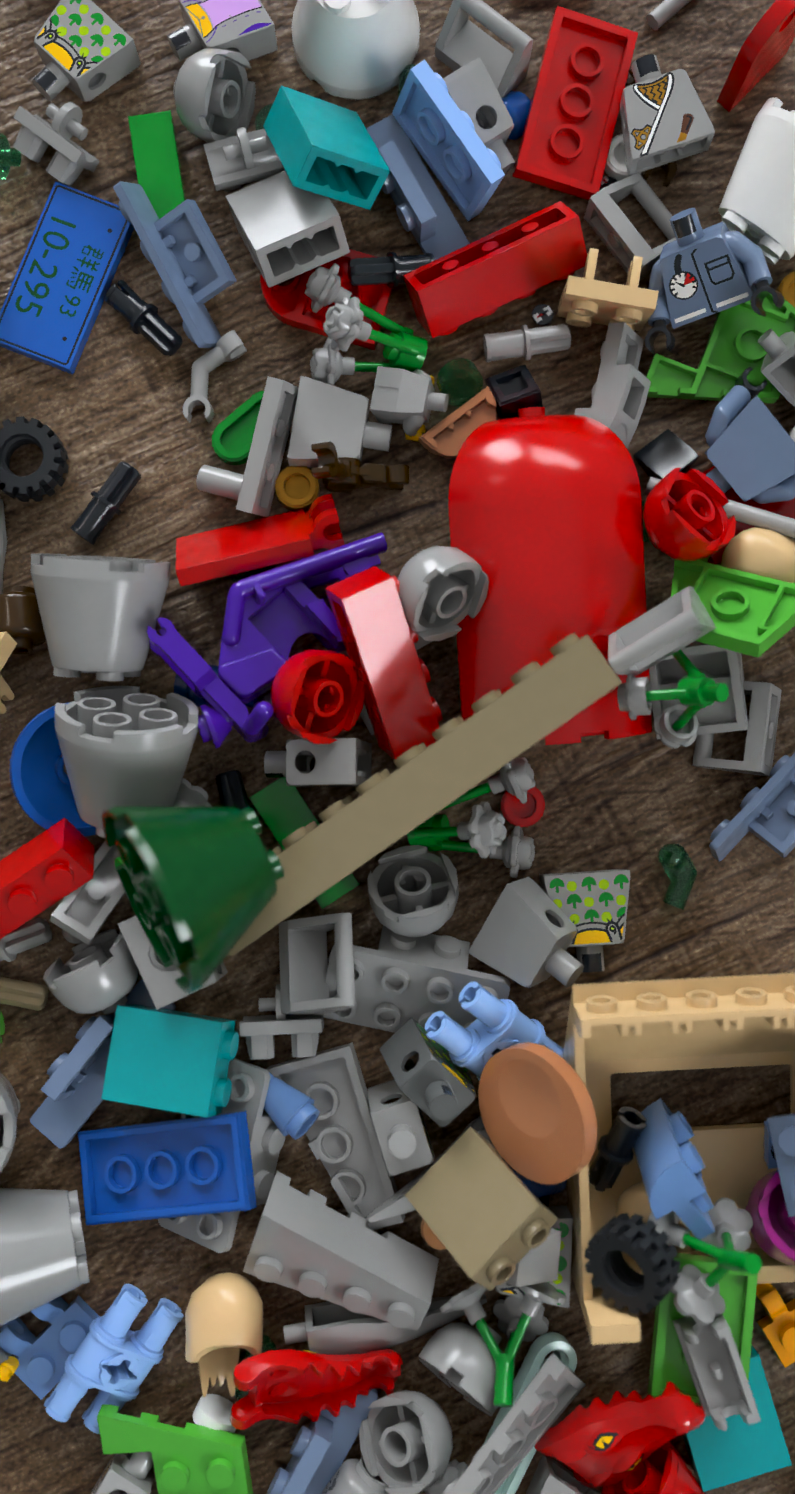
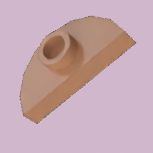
(450, 433)

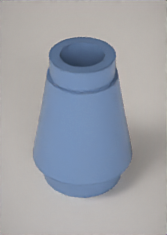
(289, 1108)

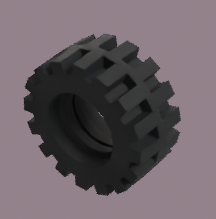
(49, 472)
(618, 1278)

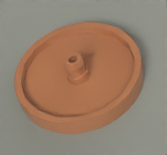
(537, 1113)

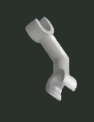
(227, 349)

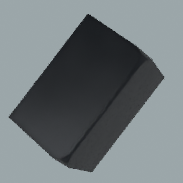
(514, 391)
(665, 454)

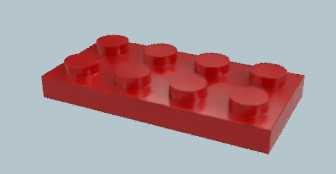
(575, 103)

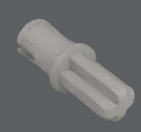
(526, 342)
(24, 938)

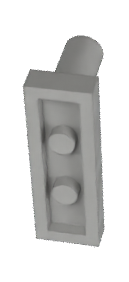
(257, 486)
(89, 906)

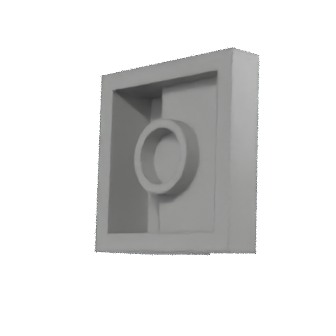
(721, 666)

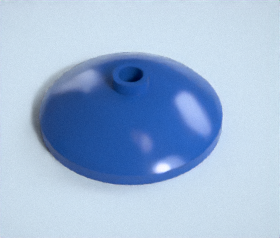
(40, 778)

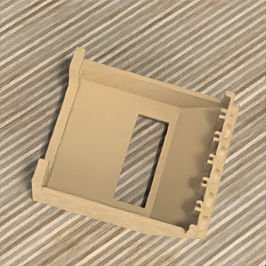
(668, 1029)

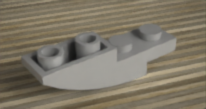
(620, 386)

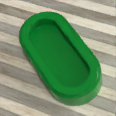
(235, 433)

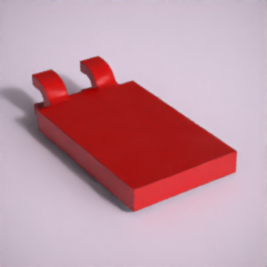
(258, 543)

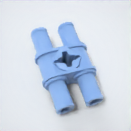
(495, 1029)
(114, 1357)

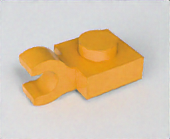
(779, 1323)

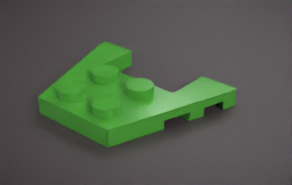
(727, 354)
(744, 606)
(183, 1458)

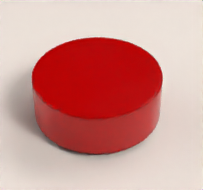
(522, 814)

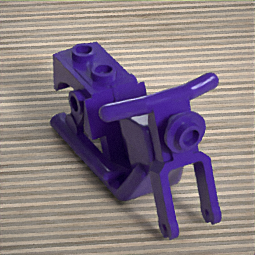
(258, 632)

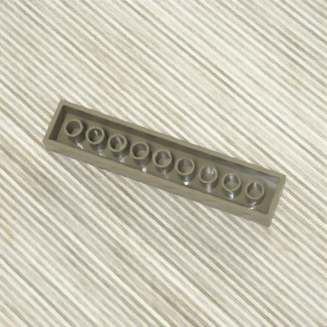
(434, 775)

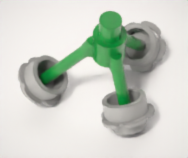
(677, 723)

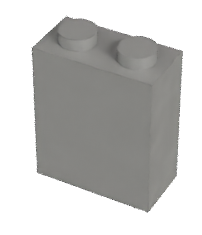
(286, 227)

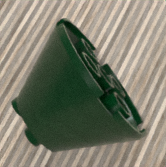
(192, 880)

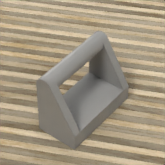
(464, 41)
(617, 230)
(659, 633)
(759, 738)
(306, 964)

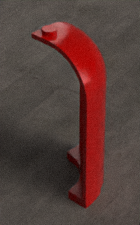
(560, 535)

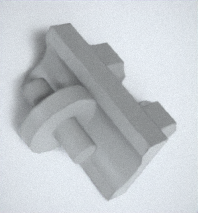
(38, 134)
(242, 159)
(262, 1028)

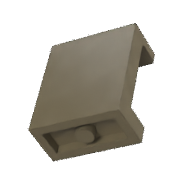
(480, 1210)

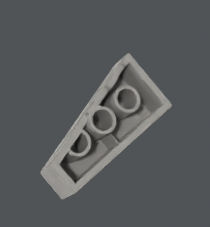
(340, 1258)

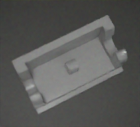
(716, 1370)

